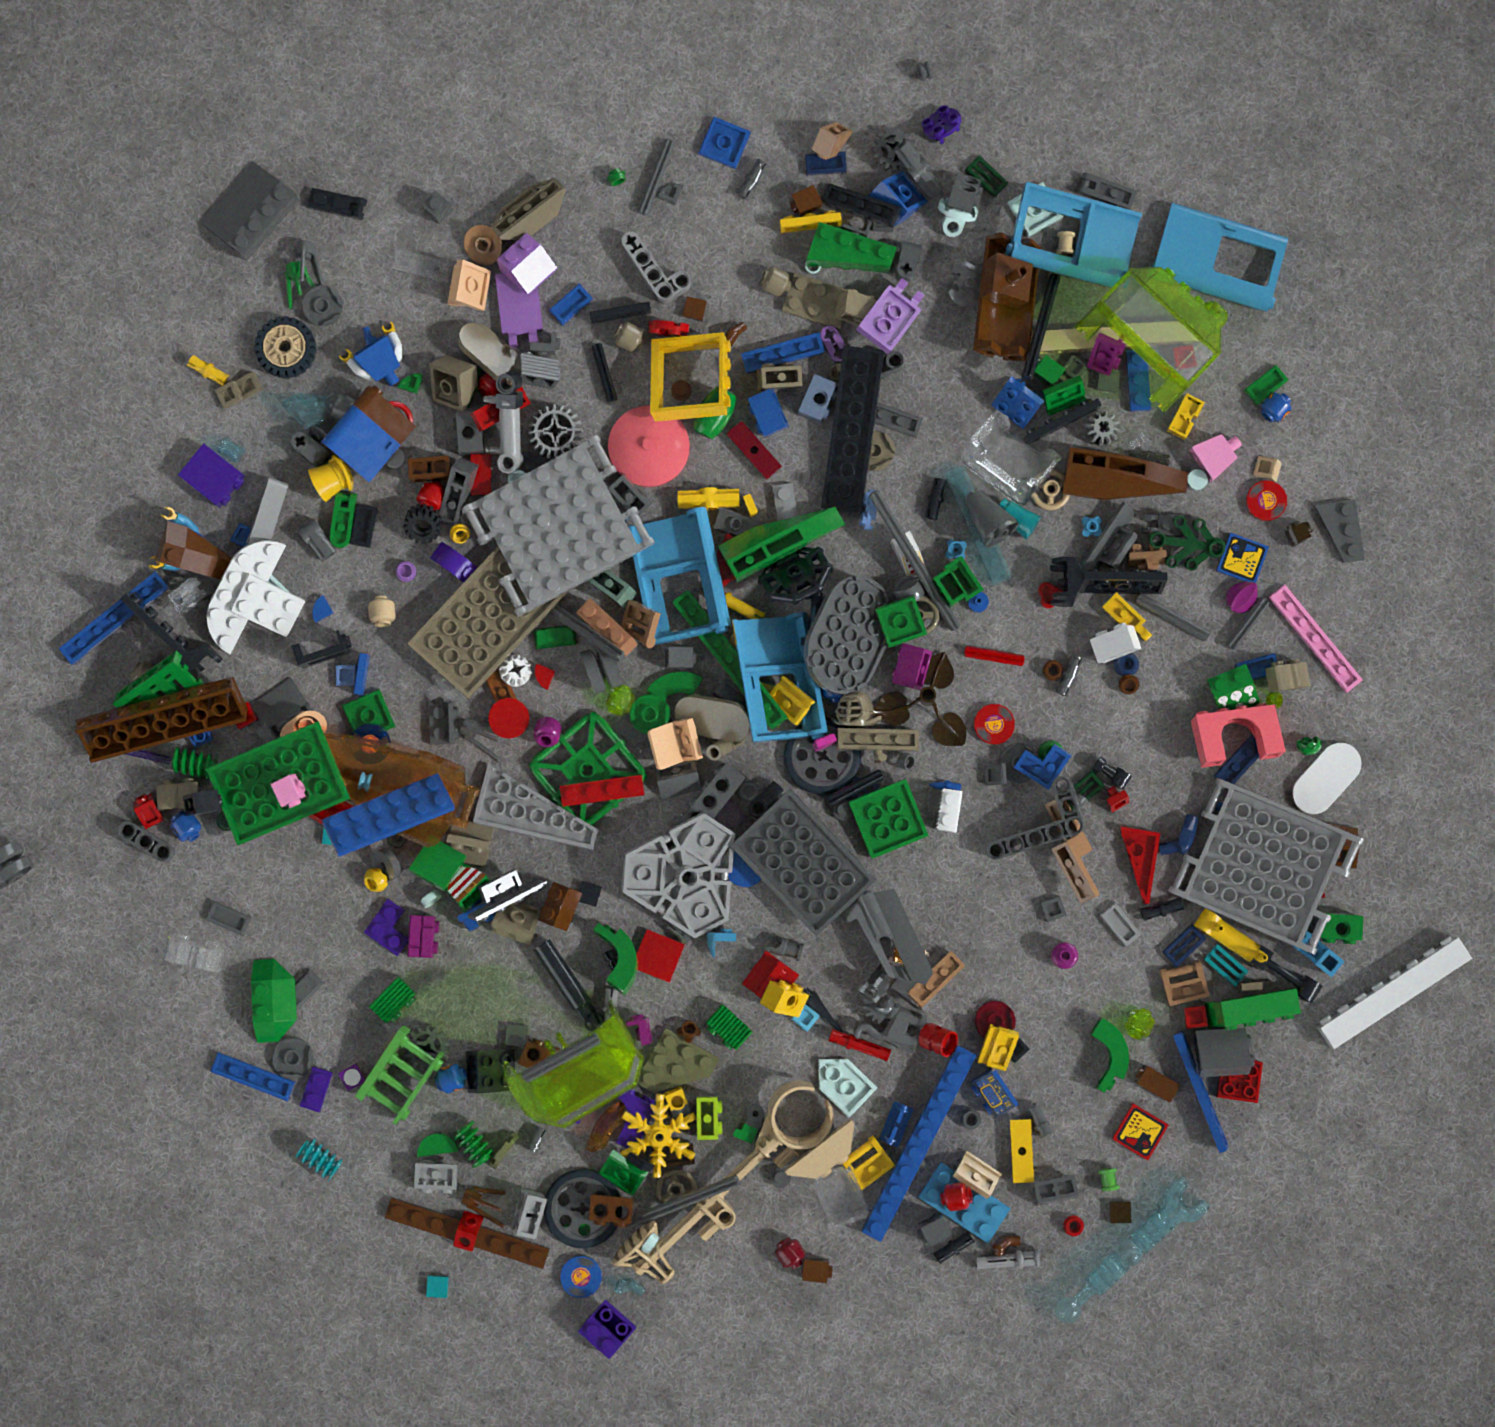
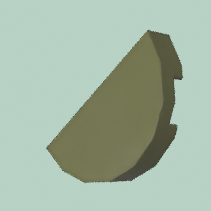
(504, 1150)

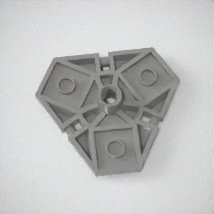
(656, 874)

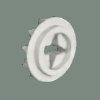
(512, 678)

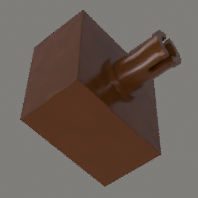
(1006, 281)

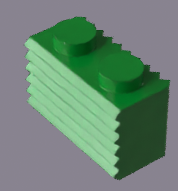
(393, 1000)
(728, 1027)

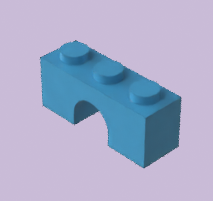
(1324, 957)

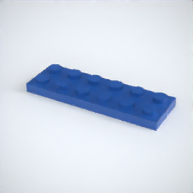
(388, 814)

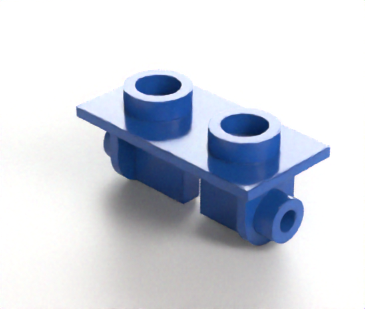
(896, 1124)

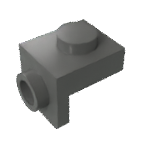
(542, 349)

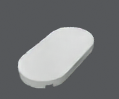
(1326, 778)

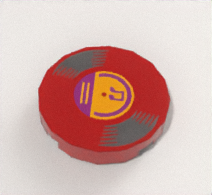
(1266, 500)
(994, 724)

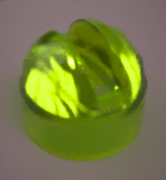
(1274, 698)

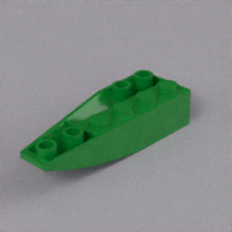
(773, 541)

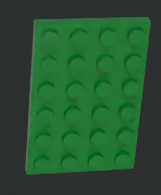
(247, 781)

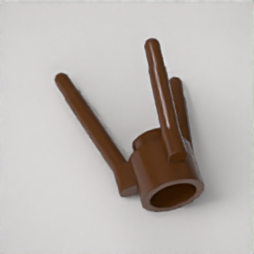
(473, 1199)

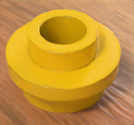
(463, 537)

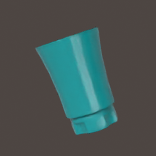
(1026, 519)

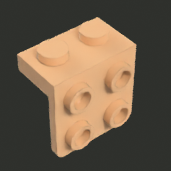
(674, 743)

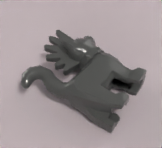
(897, 1025)

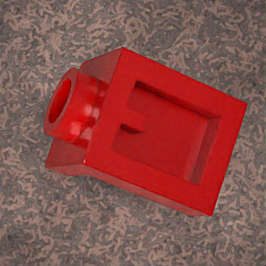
(147, 810)

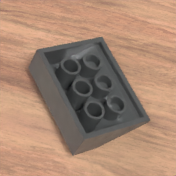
(250, 210)

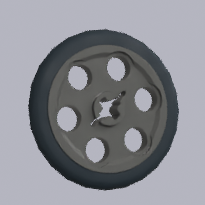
(820, 784)
(553, 1210)

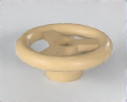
(1050, 496)

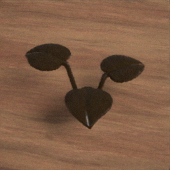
(894, 708)

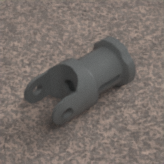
(786, 947)

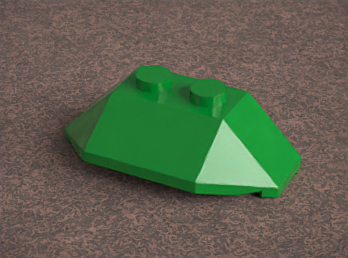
(272, 1000)

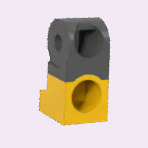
(678, 1102)

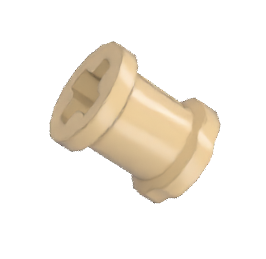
(1065, 243)

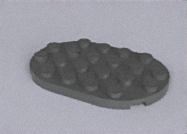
(846, 636)

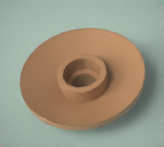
(477, 249)

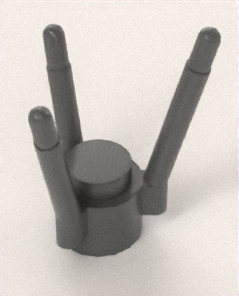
(304, 252)
(471, 729)

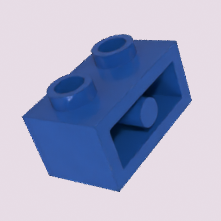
(767, 412)

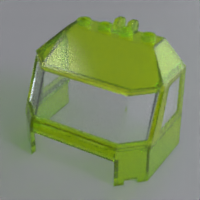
(1161, 326)
(586, 1080)

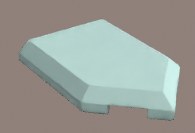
(844, 1084)

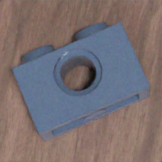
(822, 387)

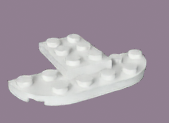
(248, 595)

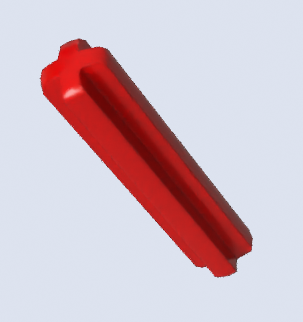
(994, 656)

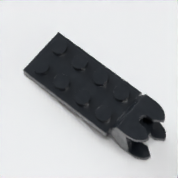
(1102, 582)
(190, 656)

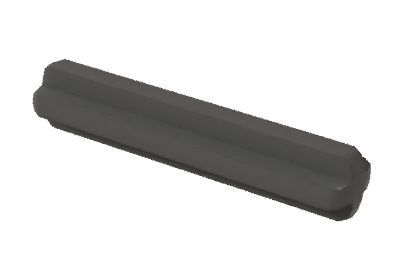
(1247, 623)

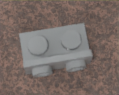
(435, 1176)

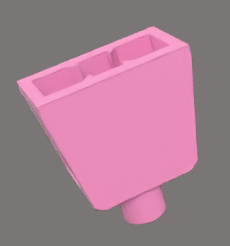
(1215, 455)

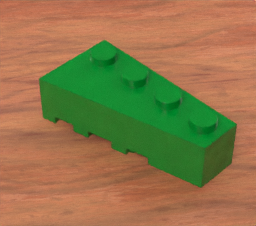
(849, 251)
(1253, 1008)

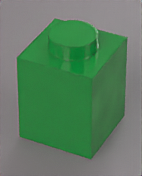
(1048, 371)

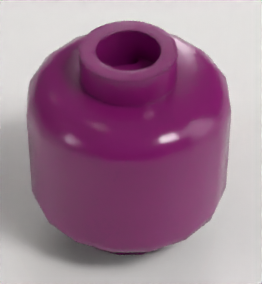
(547, 731)
(1065, 949)

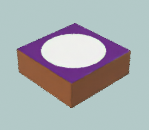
(352, 1077)

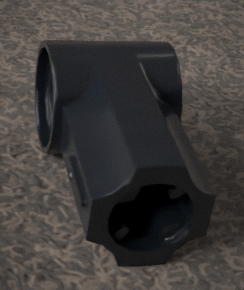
(767, 798)

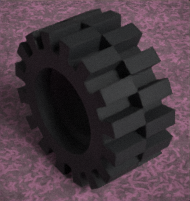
(424, 514)

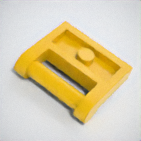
(871, 1168)

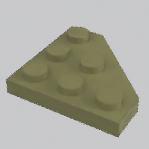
(675, 1063)

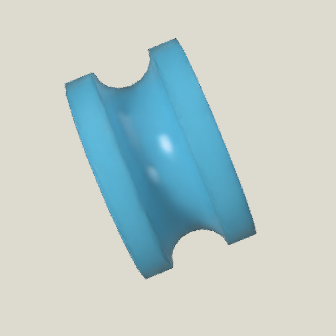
(365, 781)

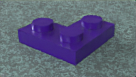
(383, 930)

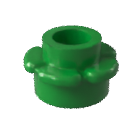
(616, 177)

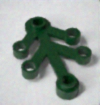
(1190, 543)

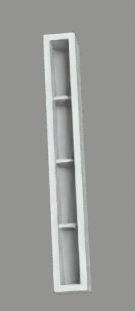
(1394, 992)

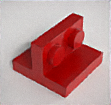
(767, 970)

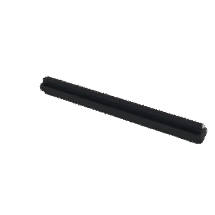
(1041, 326)

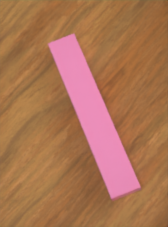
(1315, 638)

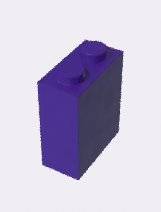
(212, 476)

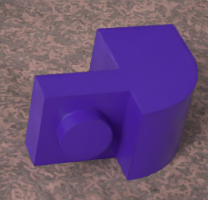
(453, 562)

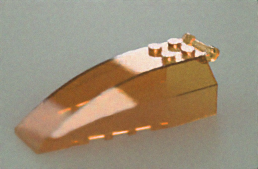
(397, 767)

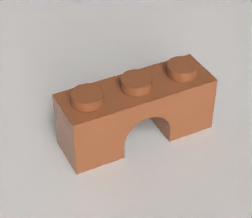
(607, 627)

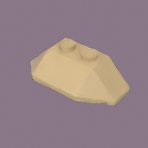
(825, 1155)

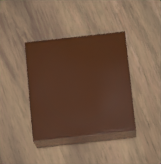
(694, 309)

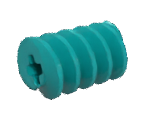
(320, 1159)

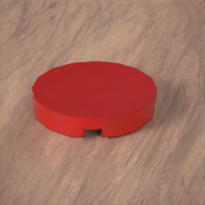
(509, 718)

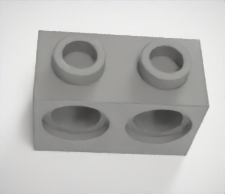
(528, 1213)

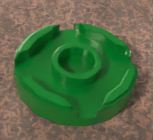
(649, 712)

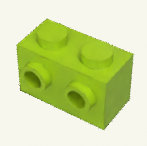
(707, 1117)

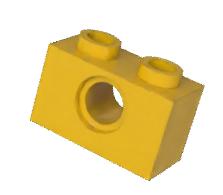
(784, 998)

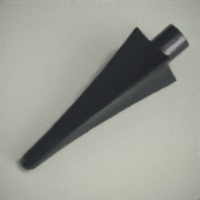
(816, 1003)

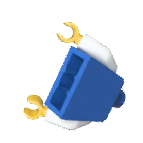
(377, 358)

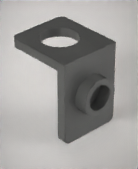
(857, 231)

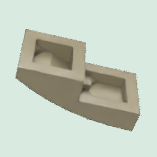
(239, 390)

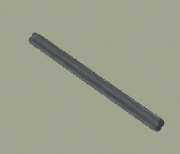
(914, 560)

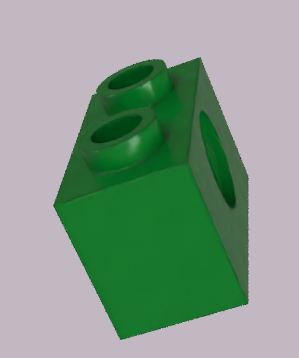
(1352, 929)

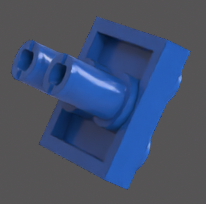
(1017, 402)

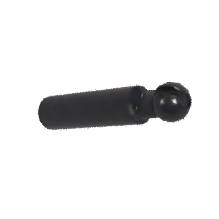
(568, 984)

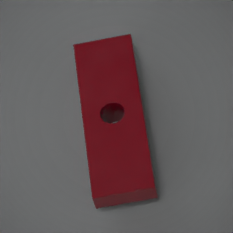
(745, 441)

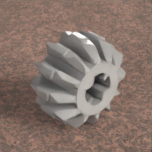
(1094, 428)

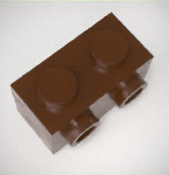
(559, 906)

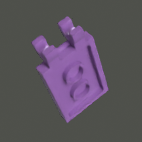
(518, 311)
(890, 317)

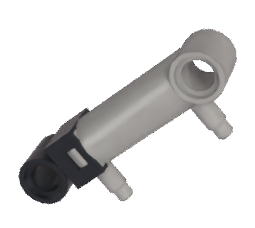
(509, 404)

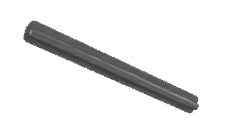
(685, 1200)

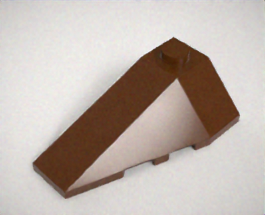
(190, 552)

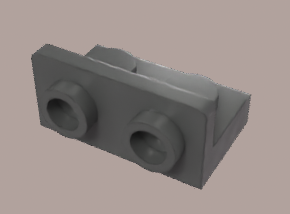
(442, 723)

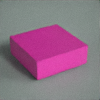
(824, 742)

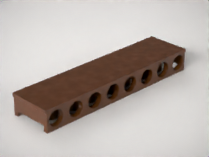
(162, 719)

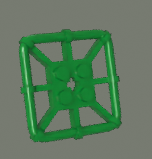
(586, 756)

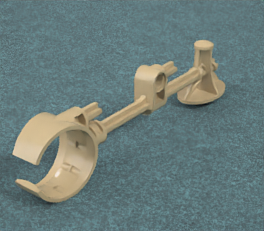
(767, 1142)

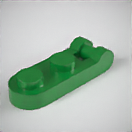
(343, 519)

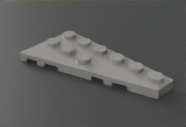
(520, 810)

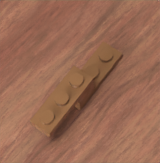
(1069, 854)

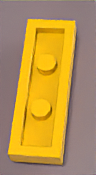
(809, 221)

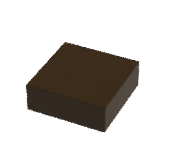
(1120, 1212)

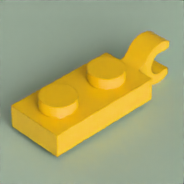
(1124, 613)

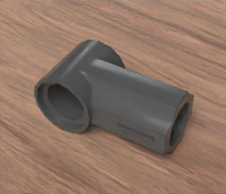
(318, 541)

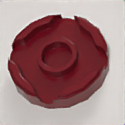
(994, 1013)

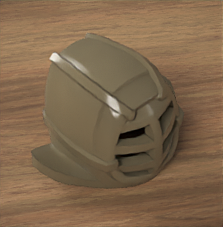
(855, 710)

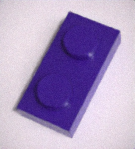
(316, 1089)

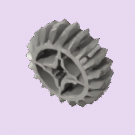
(554, 413)

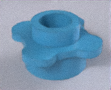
(1087, 531)
(955, 544)

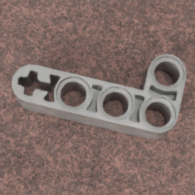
(651, 266)

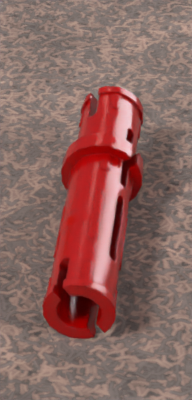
(860, 1045)

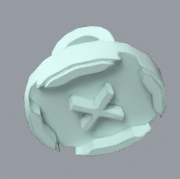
(955, 215)

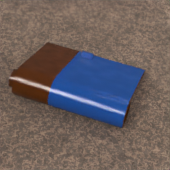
(368, 433)

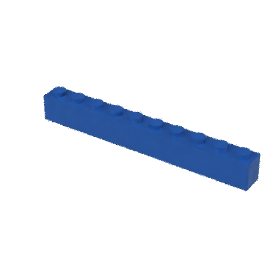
(918, 1143)

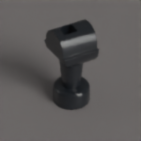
(1118, 776)

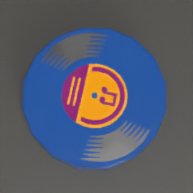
(581, 1276)

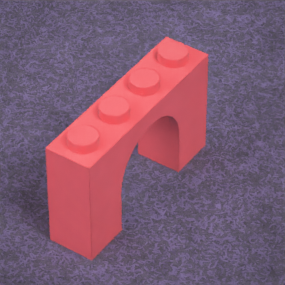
(1260, 720)

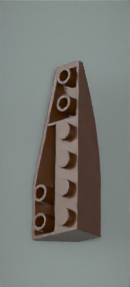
(1118, 476)

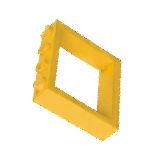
(683, 344)

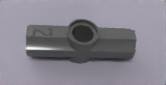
(918, 169)

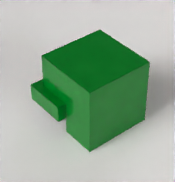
(957, 582)

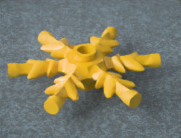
(658, 1128)

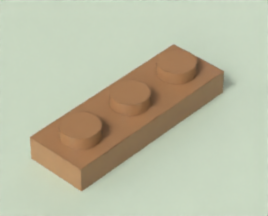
(942, 974)

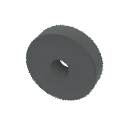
(387, 863)

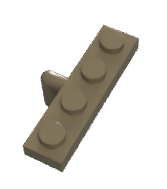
(877, 740)

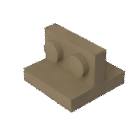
(472, 842)
(517, 922)

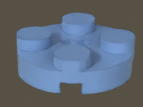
(870, 514)

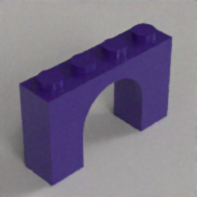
(634, 1104)

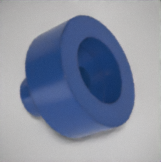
(978, 607)

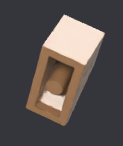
(831, 140)

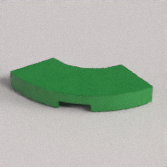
(675, 683)

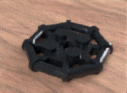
(792, 583)

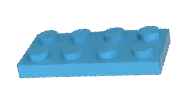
(982, 1215)

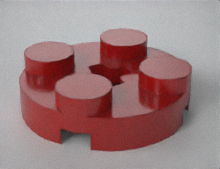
(663, 328)

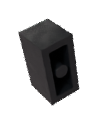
(202, 802)

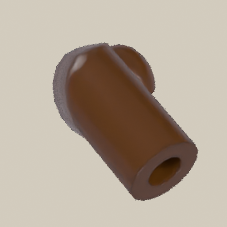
(733, 333)
(1003, 1242)

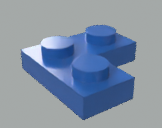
(1043, 770)

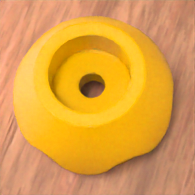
(375, 880)

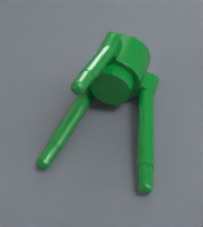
(293, 274)

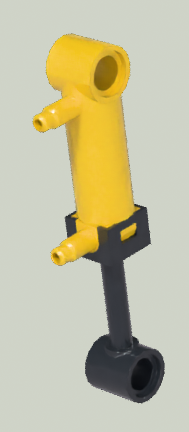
(1253, 952)

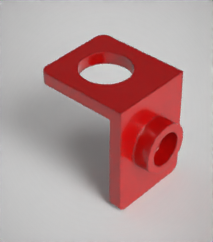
(468, 1228)

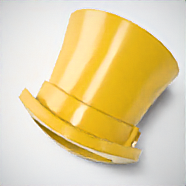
(331, 478)

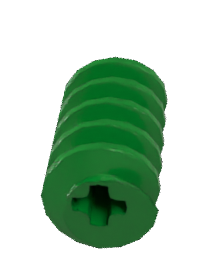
(191, 763)
(473, 1144)

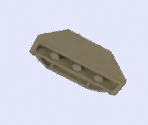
(529, 210)

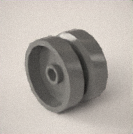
(601, 669)
(11, 865)

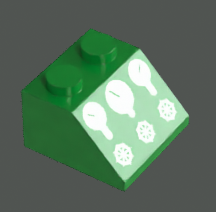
(1233, 689)

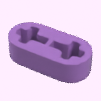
(838, 341)

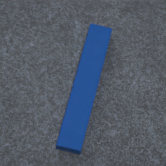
(1201, 1091)

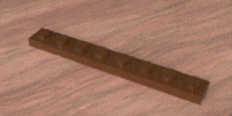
(486, 1239)

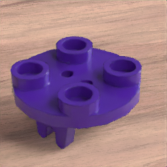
(941, 123)

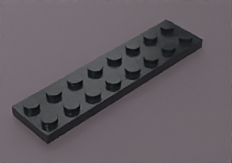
(853, 429)

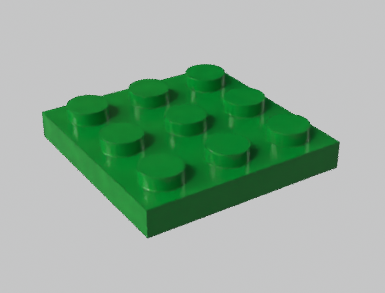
(888, 818)

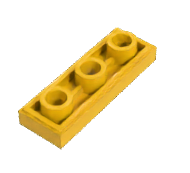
(1021, 1163)

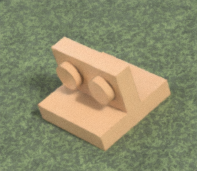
(469, 285)

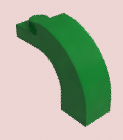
(627, 965)
(1118, 1053)

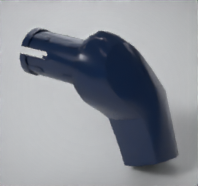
(1184, 839)

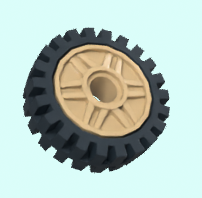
(293, 361)

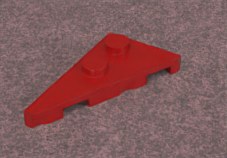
(1142, 854)

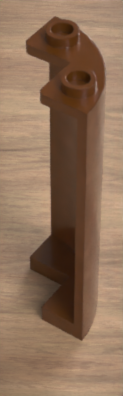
(1001, 328)

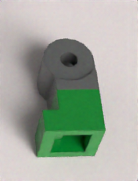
(751, 1125)

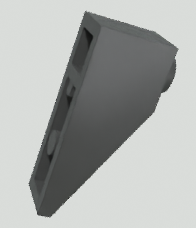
(457, 490)

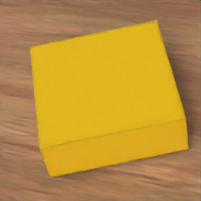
(750, 505)

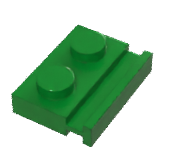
(1064, 395)

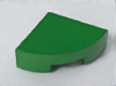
(411, 383)

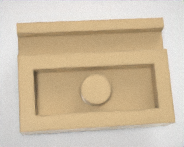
(977, 1175)

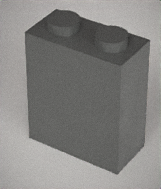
(1223, 1052)

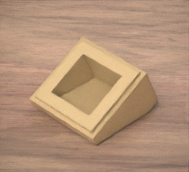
(1267, 468)

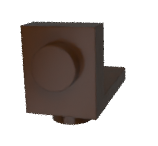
(1156, 1083)

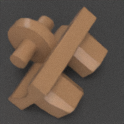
(1146, 560)

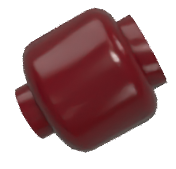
(790, 1253)

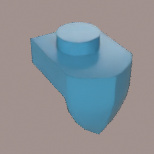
(724, 935)

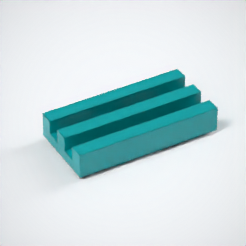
(1212, 954)

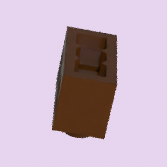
(429, 468)
(526, 1061)
(611, 1204)

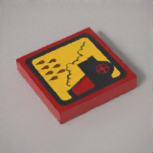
(1140, 1131)

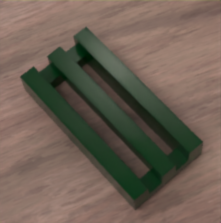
(998, 188)
(1095, 791)

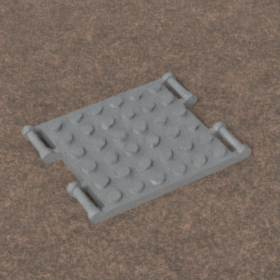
(558, 526)
(1265, 865)

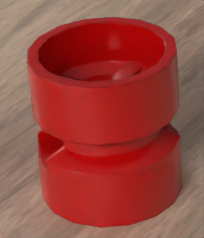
(938, 1039)

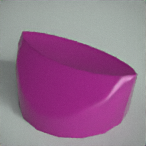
(1242, 596)

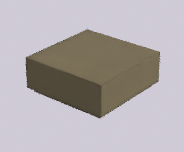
(1250, 986)

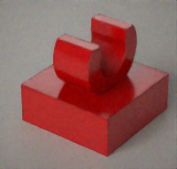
(1116, 799)

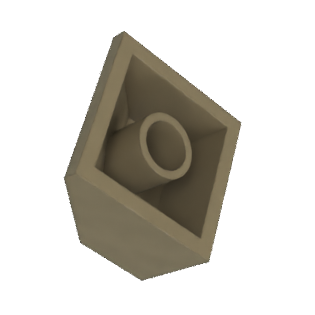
(453, 382)

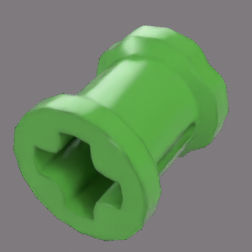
(1108, 1179)

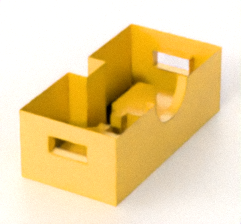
(1184, 415)

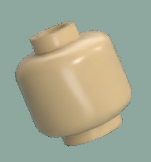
(381, 611)

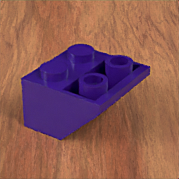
(606, 1329)

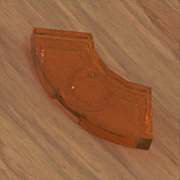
(605, 1126)

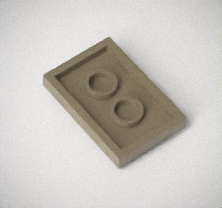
(813, 300)

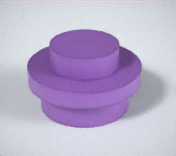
(406, 571)

